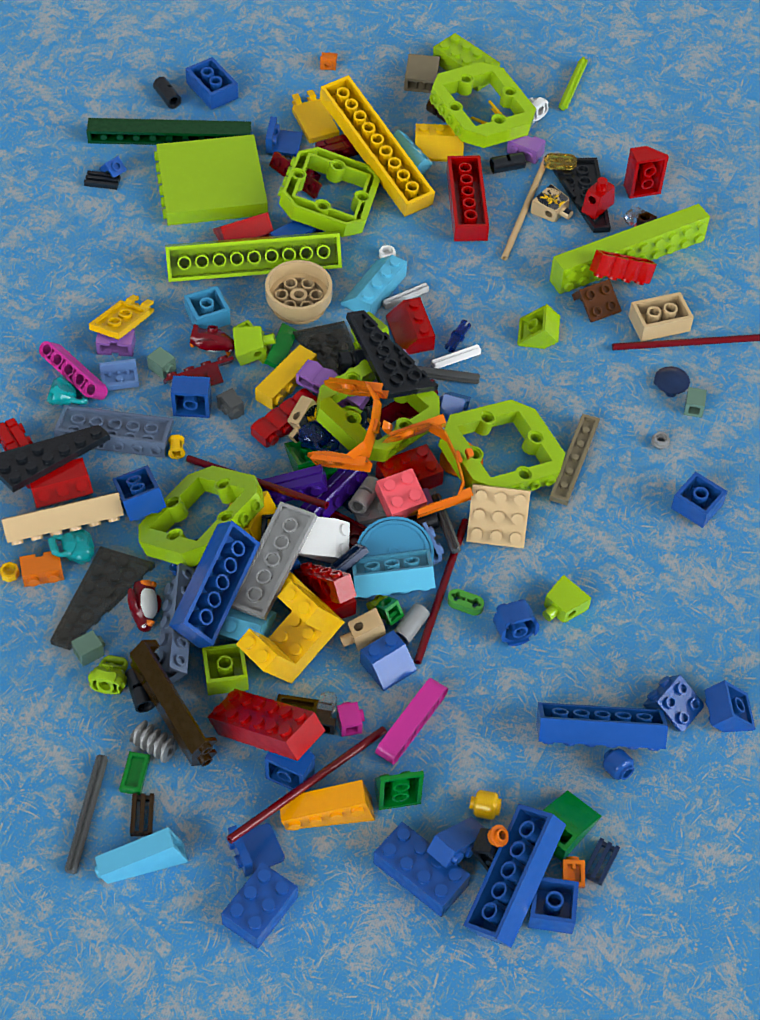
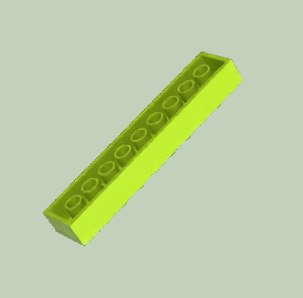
(644, 241)
(250, 255)

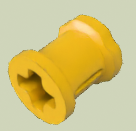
(176, 446)

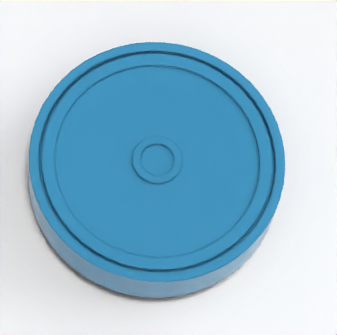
(395, 536)

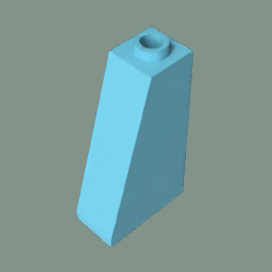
(141, 856)

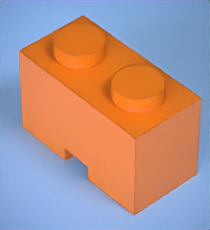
(41, 569)

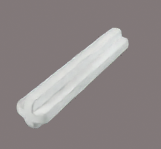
(456, 356)

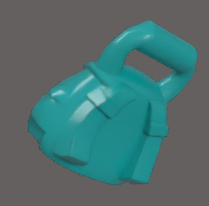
(64, 393)
(76, 546)

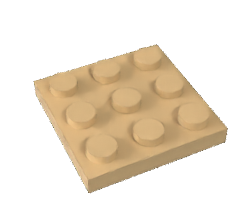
(498, 516)

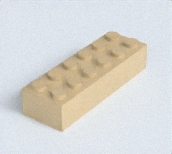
(62, 517)

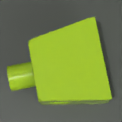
(251, 343)
(565, 601)

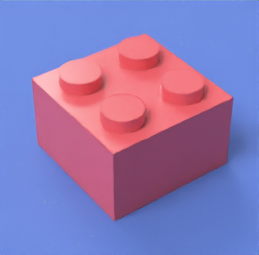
(400, 494)

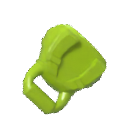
(108, 676)

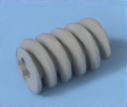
(153, 742)

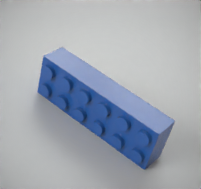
(214, 584)
(601, 726)
(515, 875)

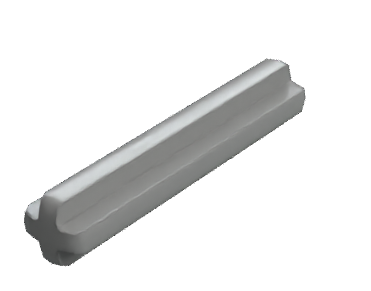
(407, 294)

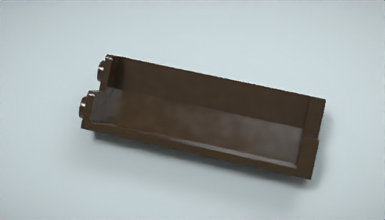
(170, 705)

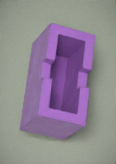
(531, 147)
(124, 347)

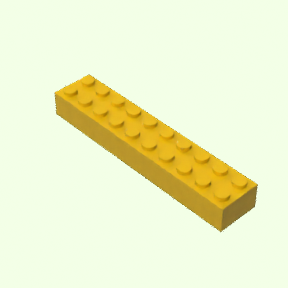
(377, 145)

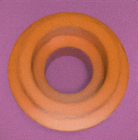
(495, 832)

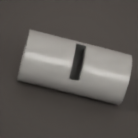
(364, 496)
(412, 622)

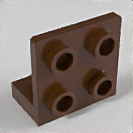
(598, 300)

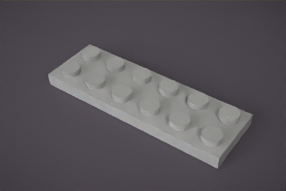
(274, 560)

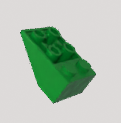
(578, 820)

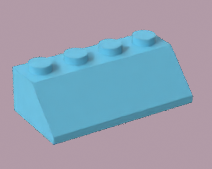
(376, 285)
(393, 573)
(238, 623)

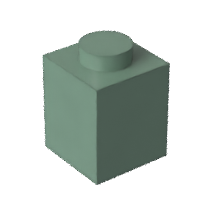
(161, 362)
(695, 402)
(88, 647)

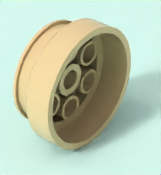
(298, 291)

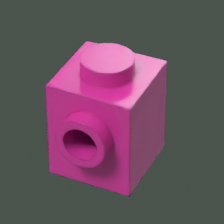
(350, 718)

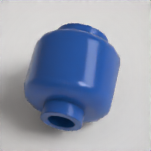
(618, 764)

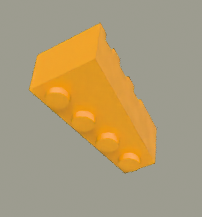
(329, 806)

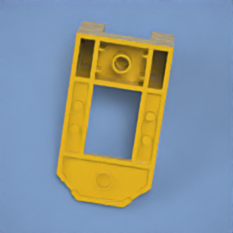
(297, 637)

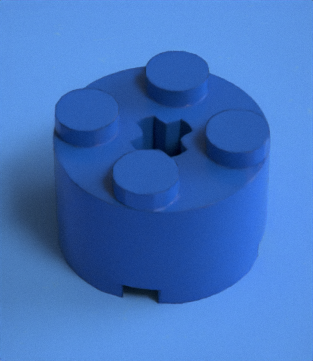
(515, 622)

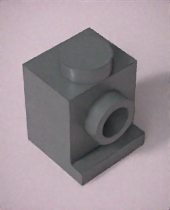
(230, 404)

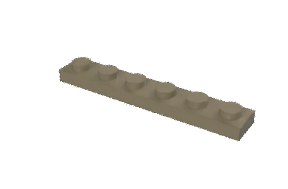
(574, 459)

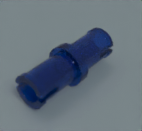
(457, 336)

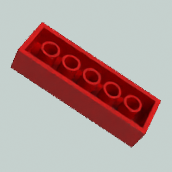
(467, 198)
(266, 724)

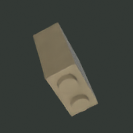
(421, 73)

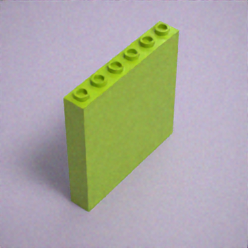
(210, 180)

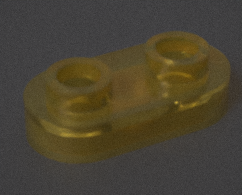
(560, 161)

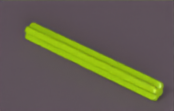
(573, 83)

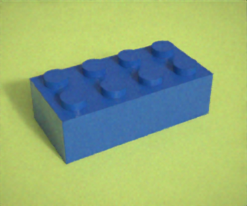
(407, 861)

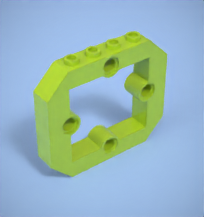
(500, 128)
(319, 213)
(346, 424)
(537, 442)
(231, 487)

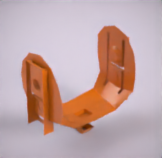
(435, 426)
(356, 457)

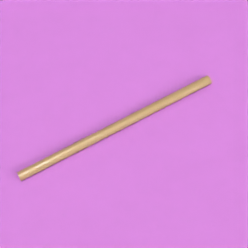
(523, 212)

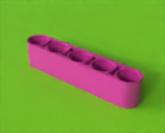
(73, 370)
(411, 721)

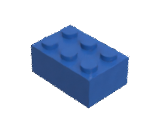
(212, 83)
(139, 493)
(259, 905)

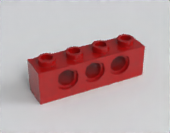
(326, 582)

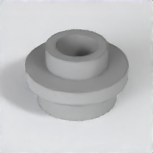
(660, 440)

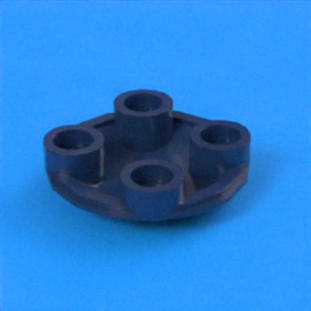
(672, 380)

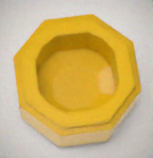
(9, 572)

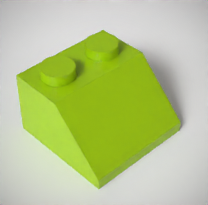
(539, 328)

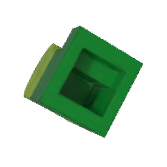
(387, 608)

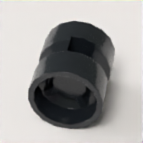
(350, 359)

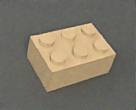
(660, 316)

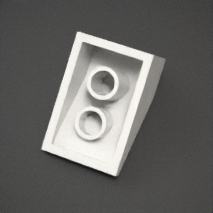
(327, 540)

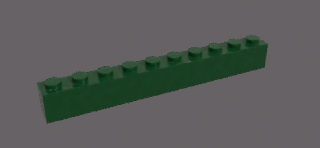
(160, 130)

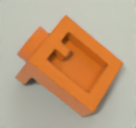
(328, 61)
(573, 870)

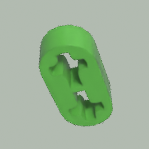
(465, 602)

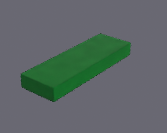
(280, 350)

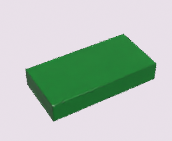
(134, 773)

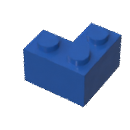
(453, 403)

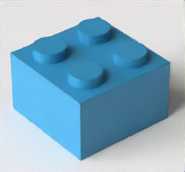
(207, 308)

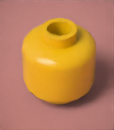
(486, 804)

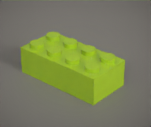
(458, 52)

